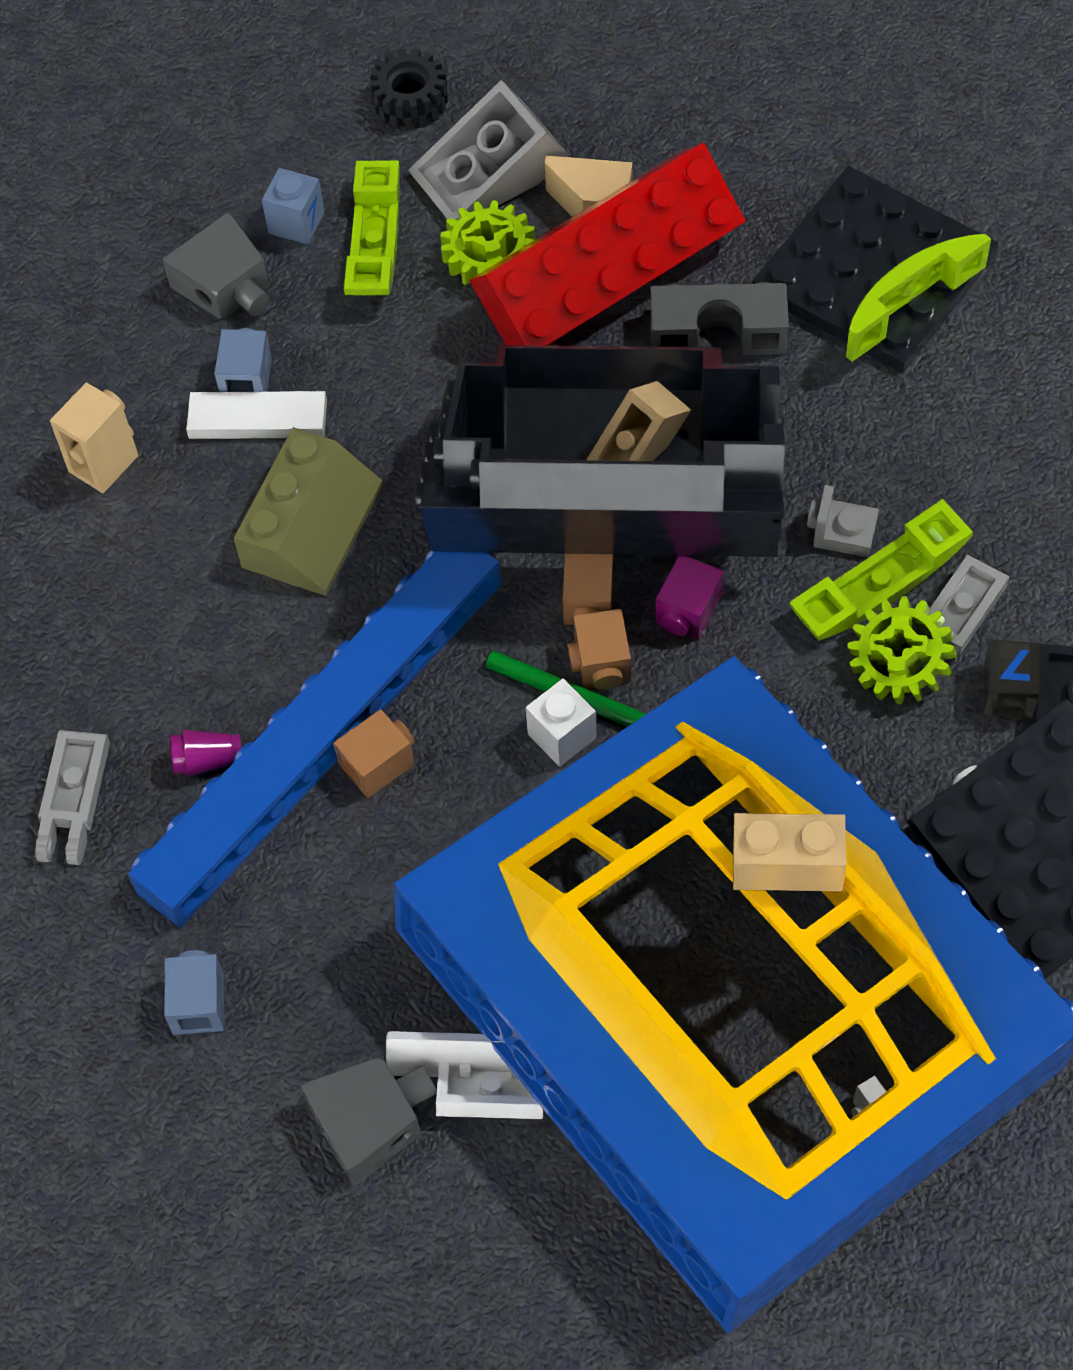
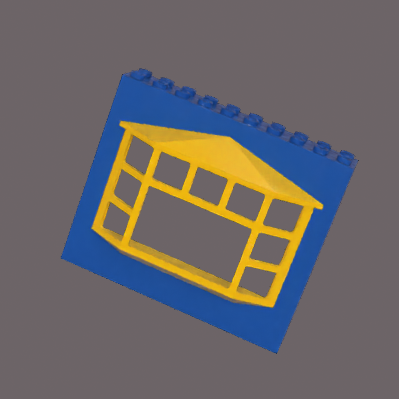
(632, 1082)

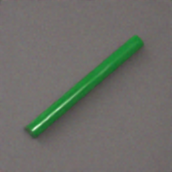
(543, 681)

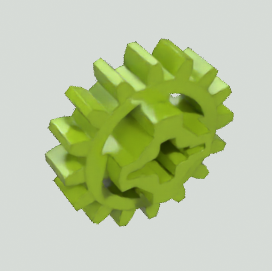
(483, 238)
(901, 631)

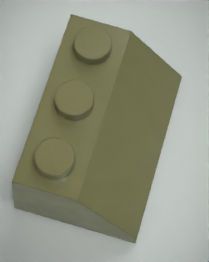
(307, 513)

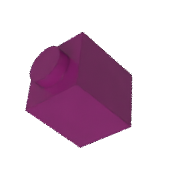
(689, 597)

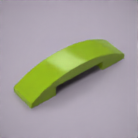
(374, 228)
(948, 261)
(887, 574)

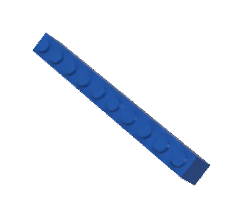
(298, 745)

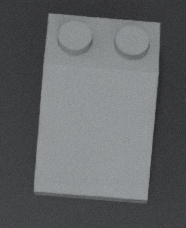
(487, 155)

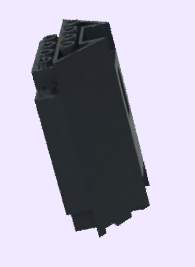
(515, 444)

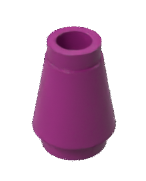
(202, 751)

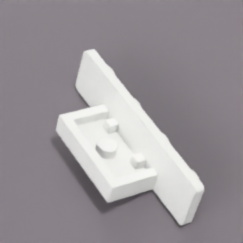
(469, 1074)

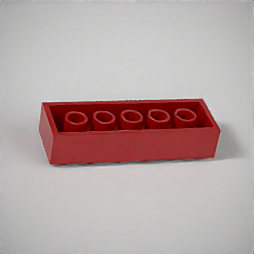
(608, 250)

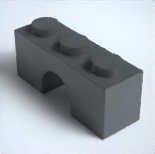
(751, 310)

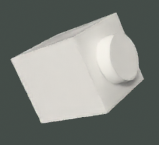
(561, 722)

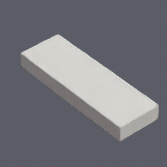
(255, 414)

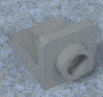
(842, 525)

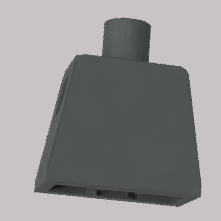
(220, 270)
(367, 1113)

